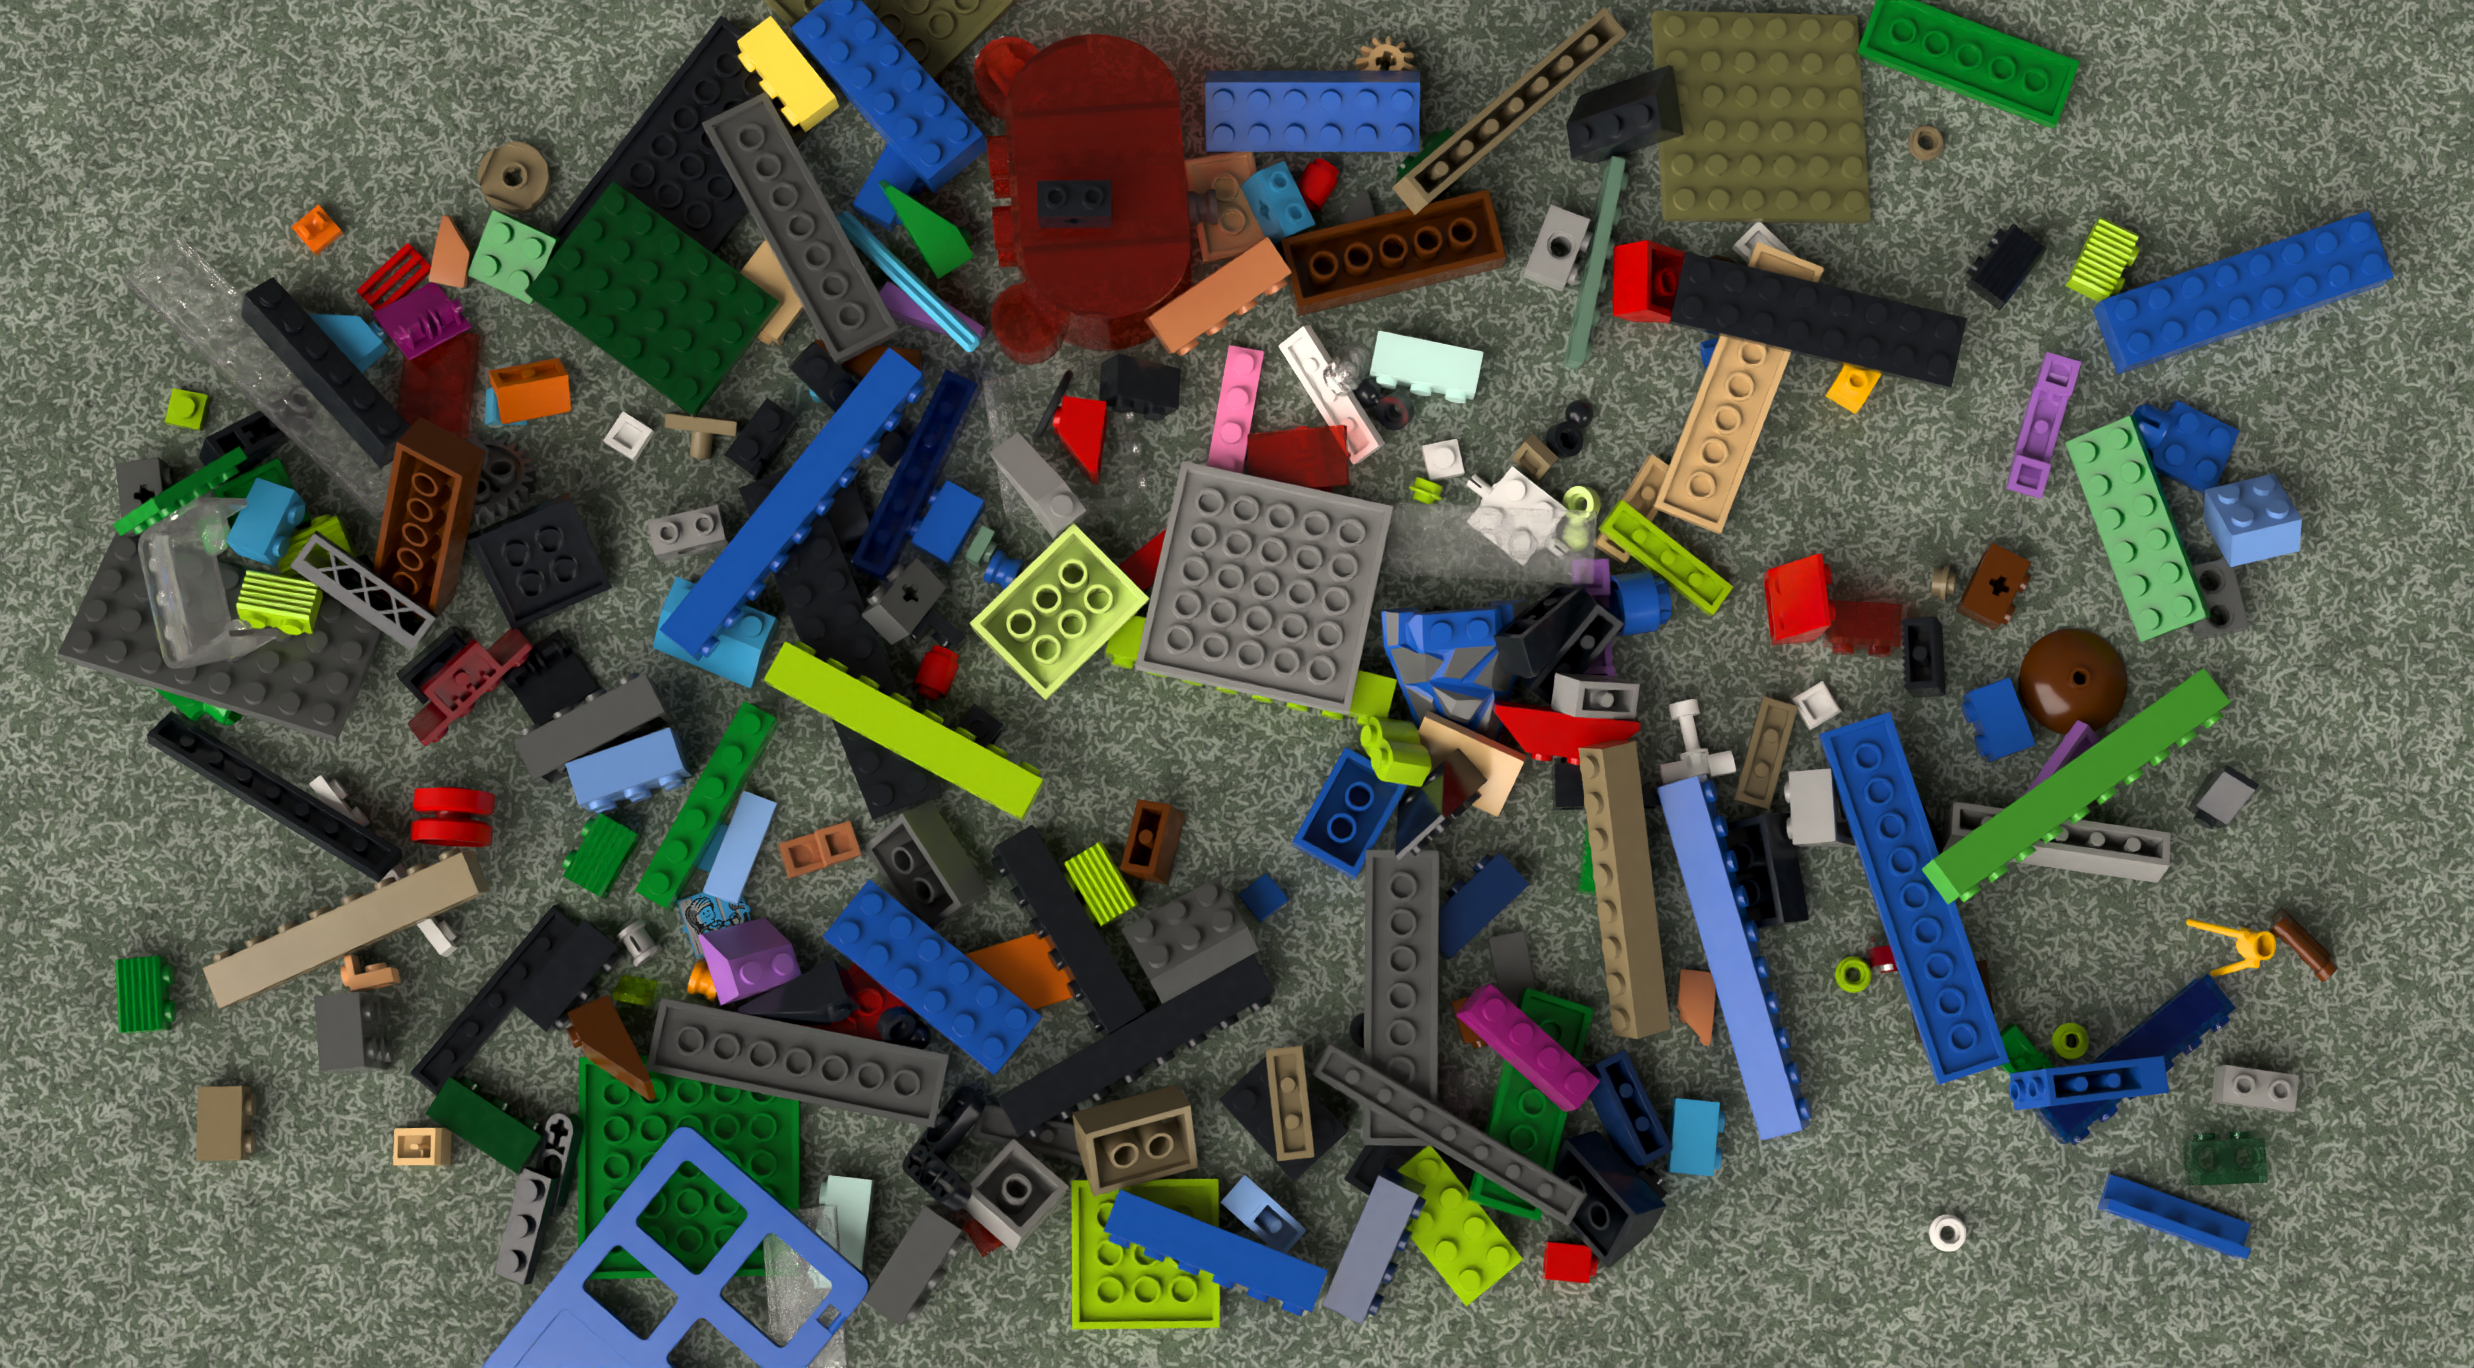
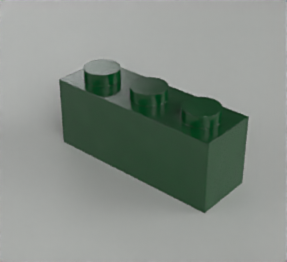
(486, 1123)

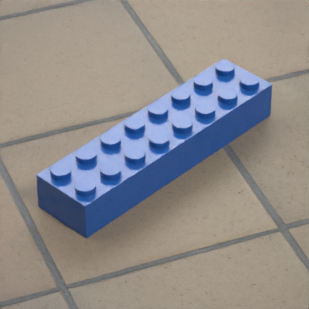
(2242, 292)

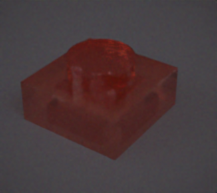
(982, 1238)

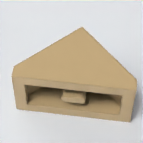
(422, 1146)

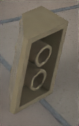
(1136, 1139)

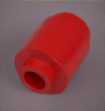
(1317, 183)
(936, 673)

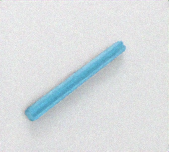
(909, 282)

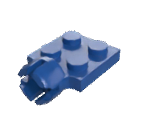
(2186, 443)

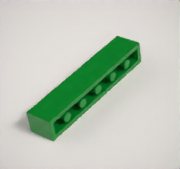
(707, 806)

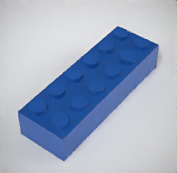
(890, 90)
(1312, 111)
(932, 977)

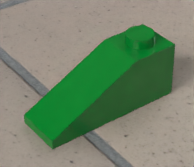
(935, 237)

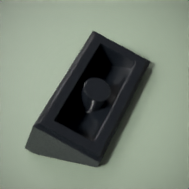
(429, 662)

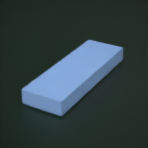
(740, 847)

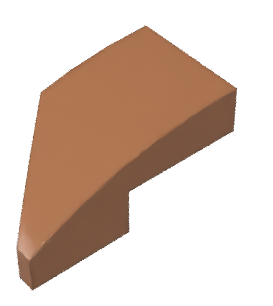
(450, 256)
(1697, 1002)

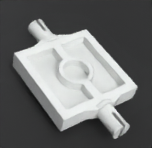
(1513, 492)

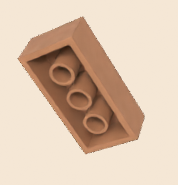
(1217, 296)

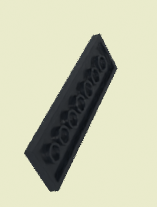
(1817, 320)

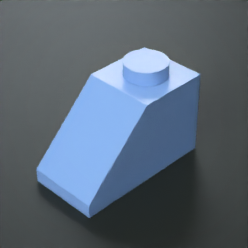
(1263, 1215)

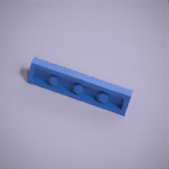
(2175, 1217)

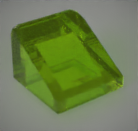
(635, 990)

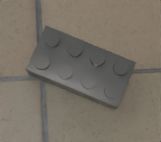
(601, 723)

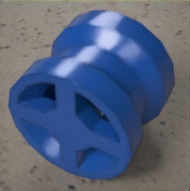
(1003, 569)

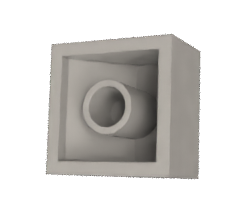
(1816, 810)

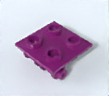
(422, 320)

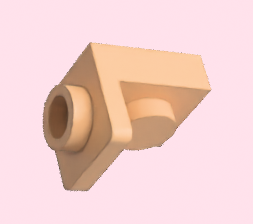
(375, 975)

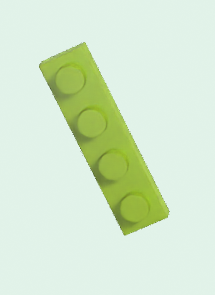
(1665, 557)

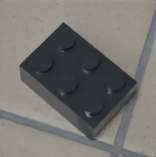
(1251, 1107)

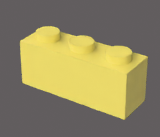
(786, 75)

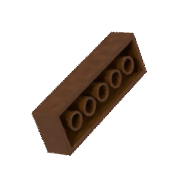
(1392, 253)
(428, 514)

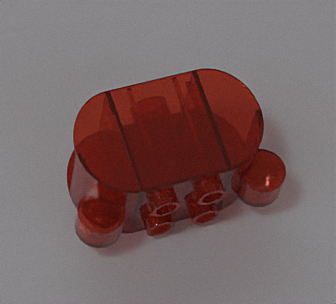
(1084, 114)

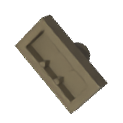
(702, 430)

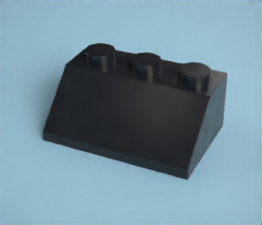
(1625, 117)
(1768, 870)
(1618, 1202)

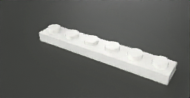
(333, 795)

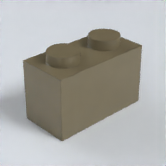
(225, 1123)

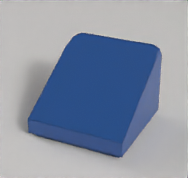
(1263, 898)

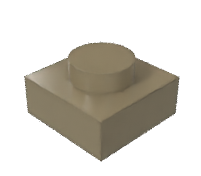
(1534, 458)

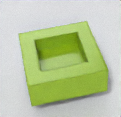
(187, 409)

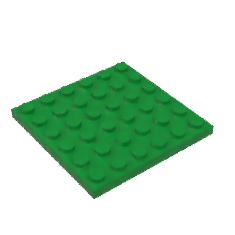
(691, 1210)

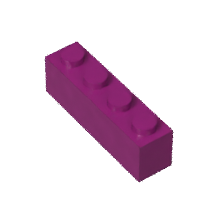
(1527, 1048)

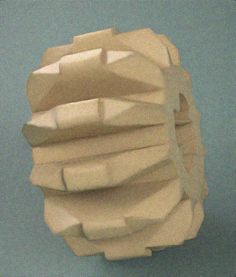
(1379, 52)

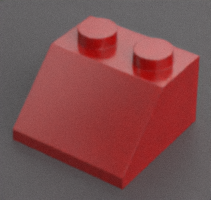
(1645, 281)
(1082, 433)

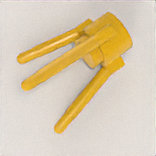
(2250, 943)

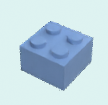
(2252, 520)

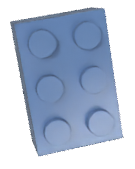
(629, 771)

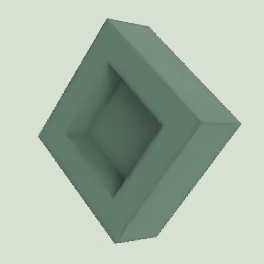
(983, 547)

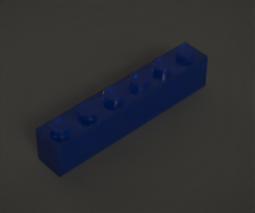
(916, 475)
(2165, 1033)

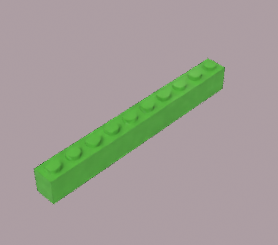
(2075, 786)

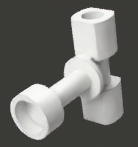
(1694, 760)

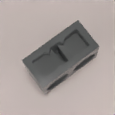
(2223, 598)

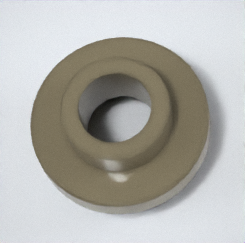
(1931, 134)
(1943, 582)

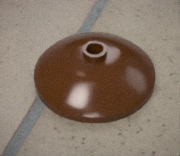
(2049, 685)

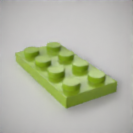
(1457, 1232)

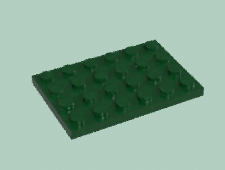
(653, 299)

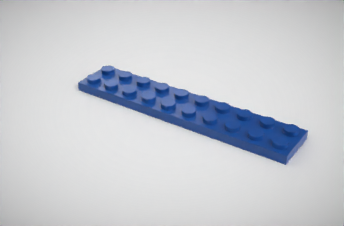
(1918, 922)

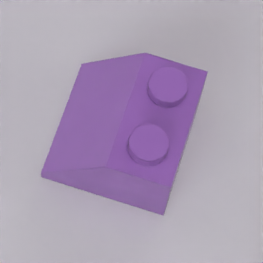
(748, 959)

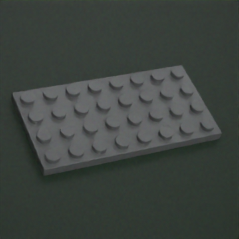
(289, 682)

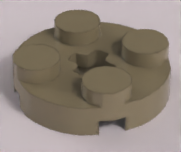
(505, 160)

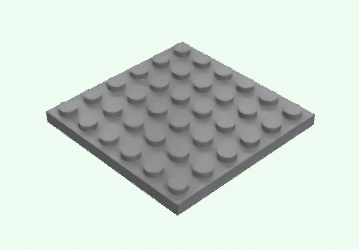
(1264, 588)

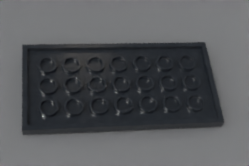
(670, 157)

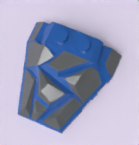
(1451, 662)

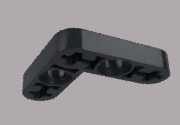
(958, 1118)

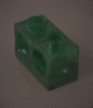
(2224, 1166)

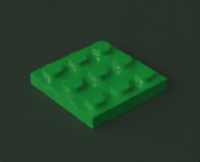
(181, 493)

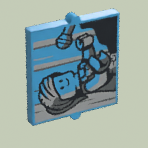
(707, 913)

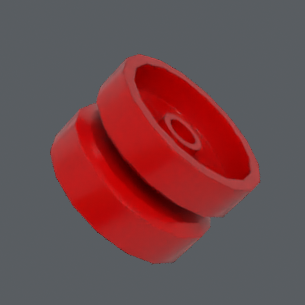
(452, 812)

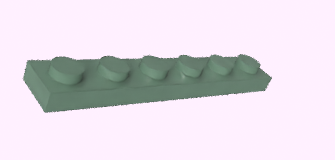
(1593, 278)

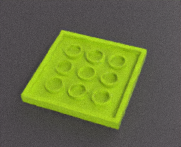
(1124, 1287)

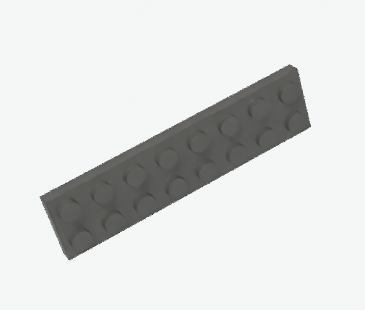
(801, 229)
(1401, 980)
(797, 1062)

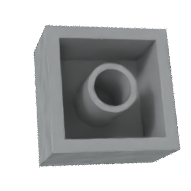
(1014, 1195)

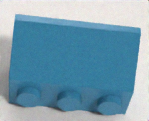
(740, 648)

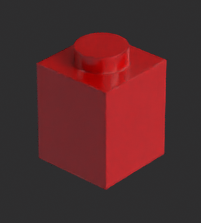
(1568, 1262)

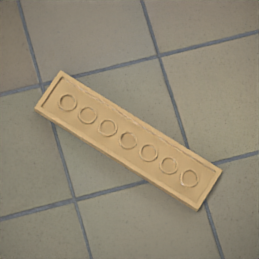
(1727, 415)

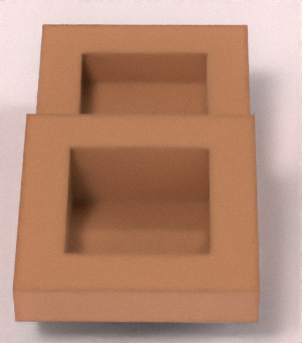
(819, 850)

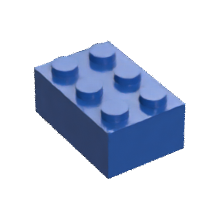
(1348, 815)

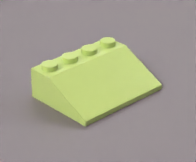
(1059, 612)

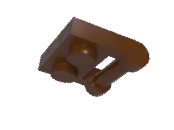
(2304, 944)

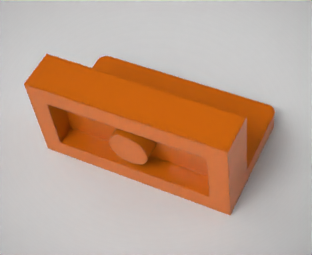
(531, 390)

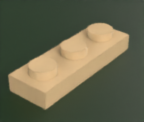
(1640, 496)

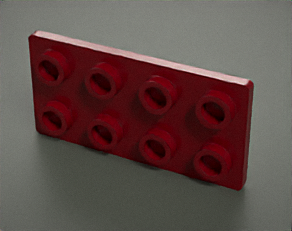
(464, 681)

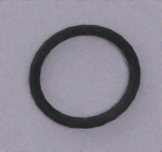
(1053, 404)

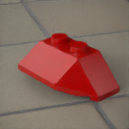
(1553, 733)

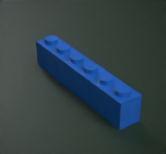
(1215, 1251)

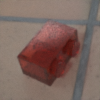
(1864, 627)

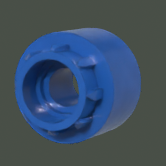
(1639, 602)

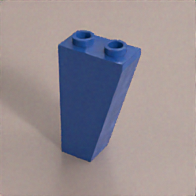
(2088, 1083)

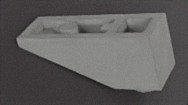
(1038, 485)

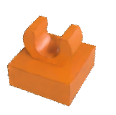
(317, 230)

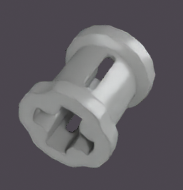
(639, 943)

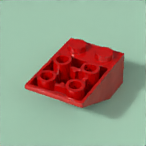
(1798, 600)

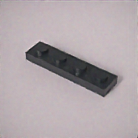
(833, 387)

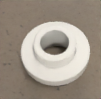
(1958, 1228)

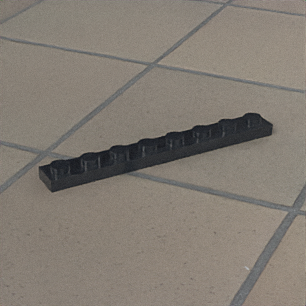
(275, 796)

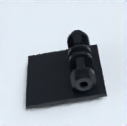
(549, 679)

